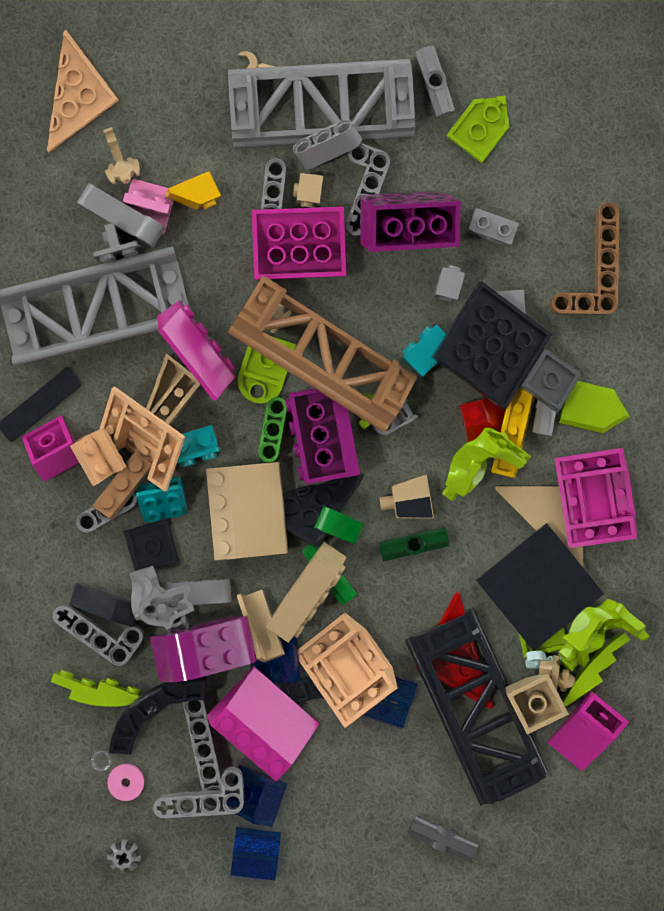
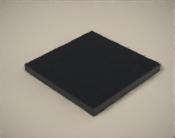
(492, 345)
(539, 586)

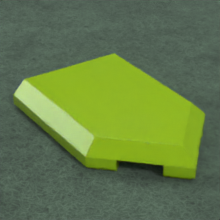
(481, 126)
(593, 408)

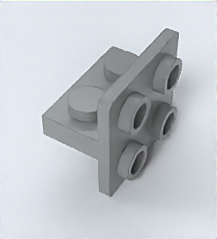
(115, 247)

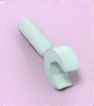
(534, 657)

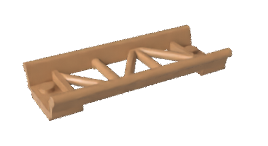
(395, 379)

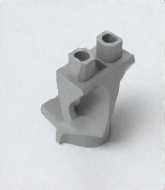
(151, 601)

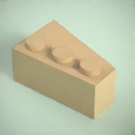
(172, 390)

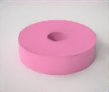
(123, 792)

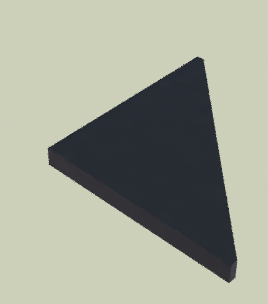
(305, 504)

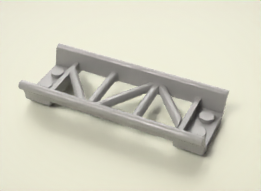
(246, 119)
(19, 312)

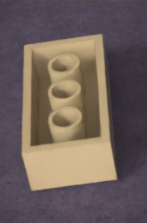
(307, 593)

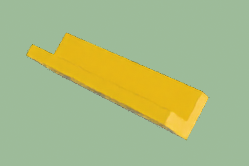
(515, 426)

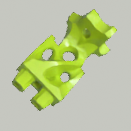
(471, 461)
(590, 628)

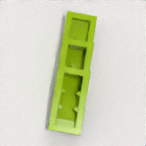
(588, 677)

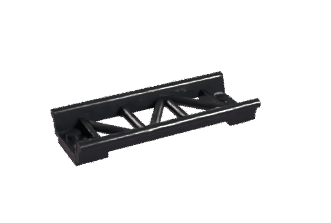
(436, 643)

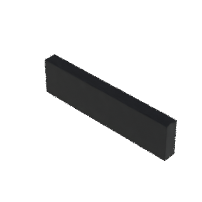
(38, 404)

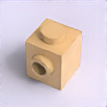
(308, 190)

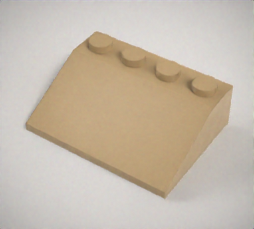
(247, 511)

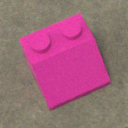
(50, 448)

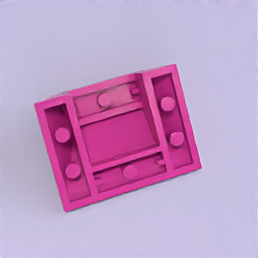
(596, 497)

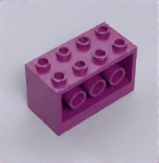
(337, 442)

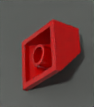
(480, 415)

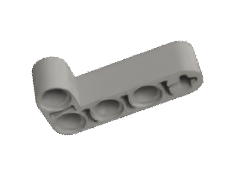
(371, 172)
(124, 217)
(95, 630)
(198, 798)

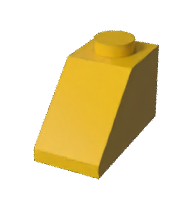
(195, 192)

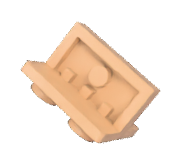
(98, 456)

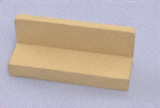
(266, 643)

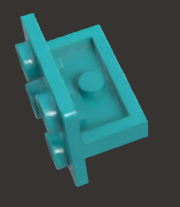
(198, 444)
(161, 504)

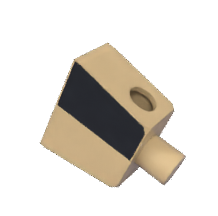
(409, 499)

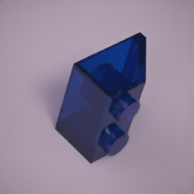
(261, 797)

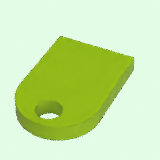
(261, 371)

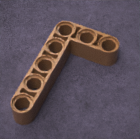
(601, 292)

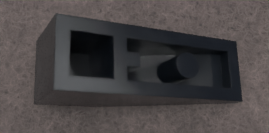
(103, 605)

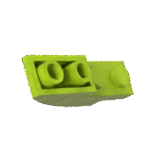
(106, 694)

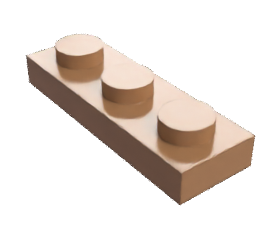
(123, 486)

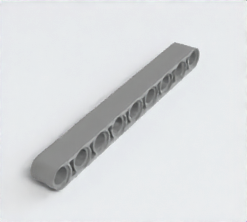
(205, 737)

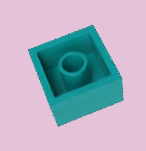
(419, 356)

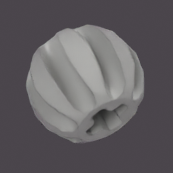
(118, 850)

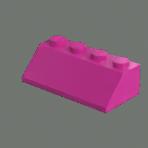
(196, 349)

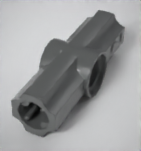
(442, 838)

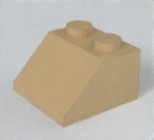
(536, 702)

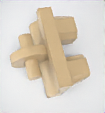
(562, 679)

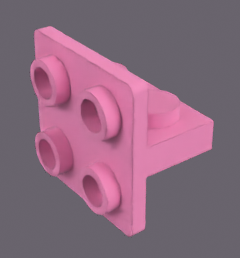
(149, 201)

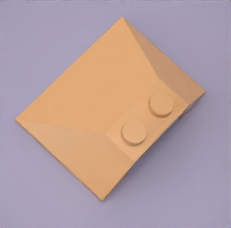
(144, 433)
(348, 668)

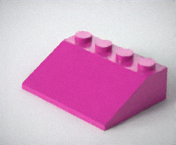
(299, 243)
(263, 723)

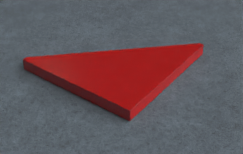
(453, 674)

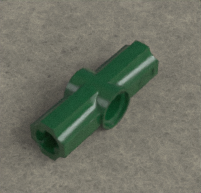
(429, 541)

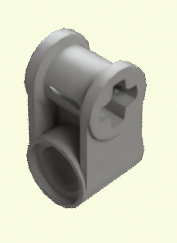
(400, 420)

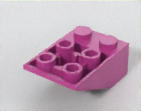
(587, 731)

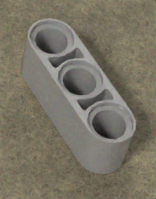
(327, 144)
(273, 181)
(99, 519)
(205, 591)

